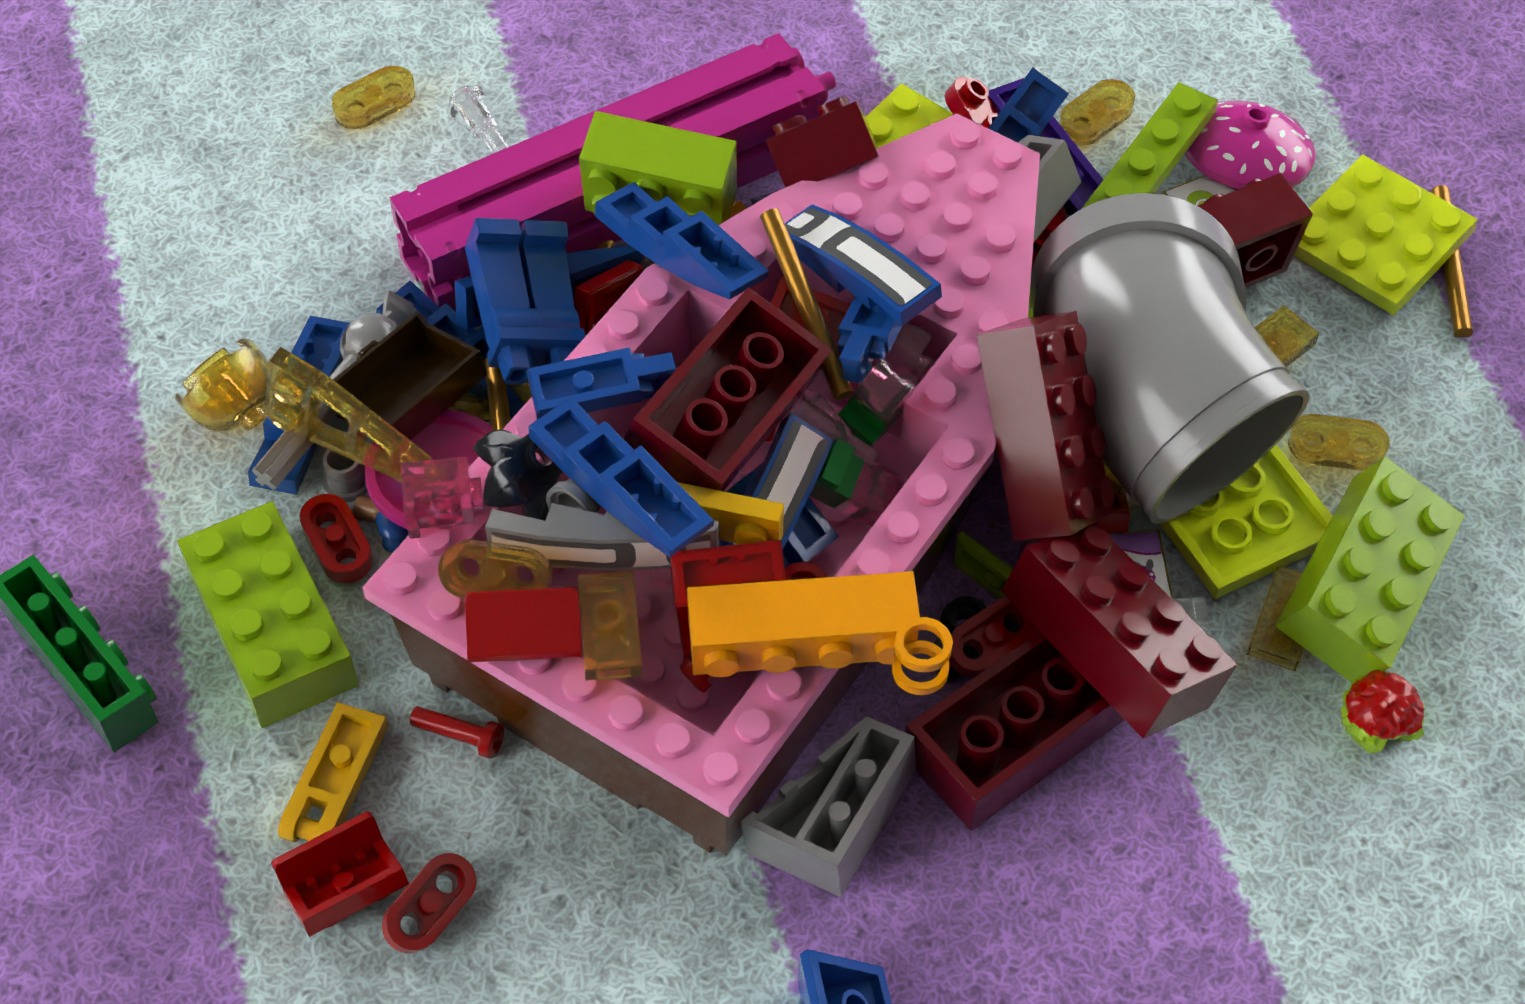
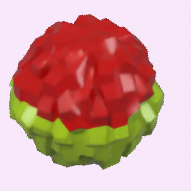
(1382, 709)

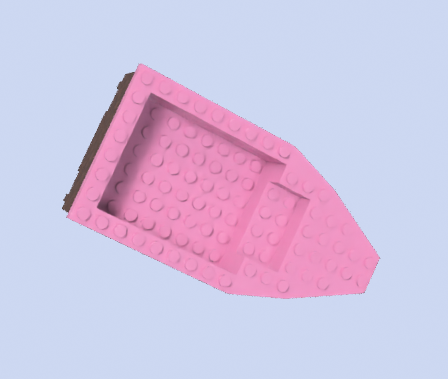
(965, 215)

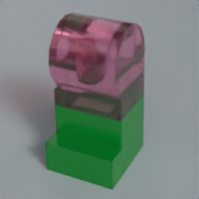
(876, 403)
(854, 485)

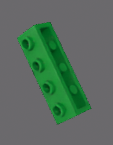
(75, 653)

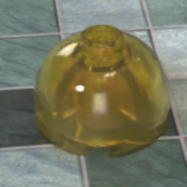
(227, 389)

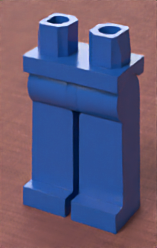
(523, 293)

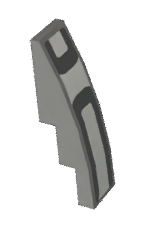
(585, 539)

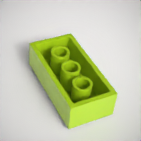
(1370, 571)
(268, 614)

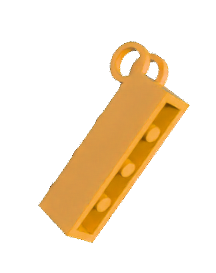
(816, 624)

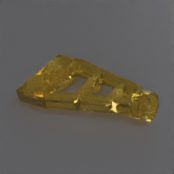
(294, 403)

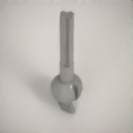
(359, 333)

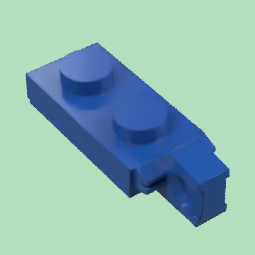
(863, 337)
(599, 380)

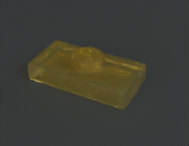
(609, 625)
(1267, 640)

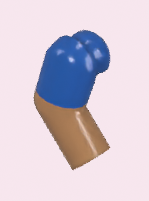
(392, 533)

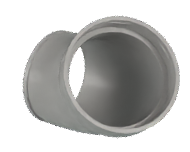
(1174, 359)

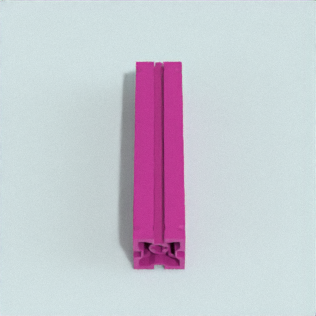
(541, 176)

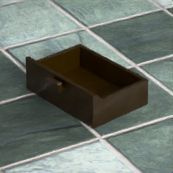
(412, 375)

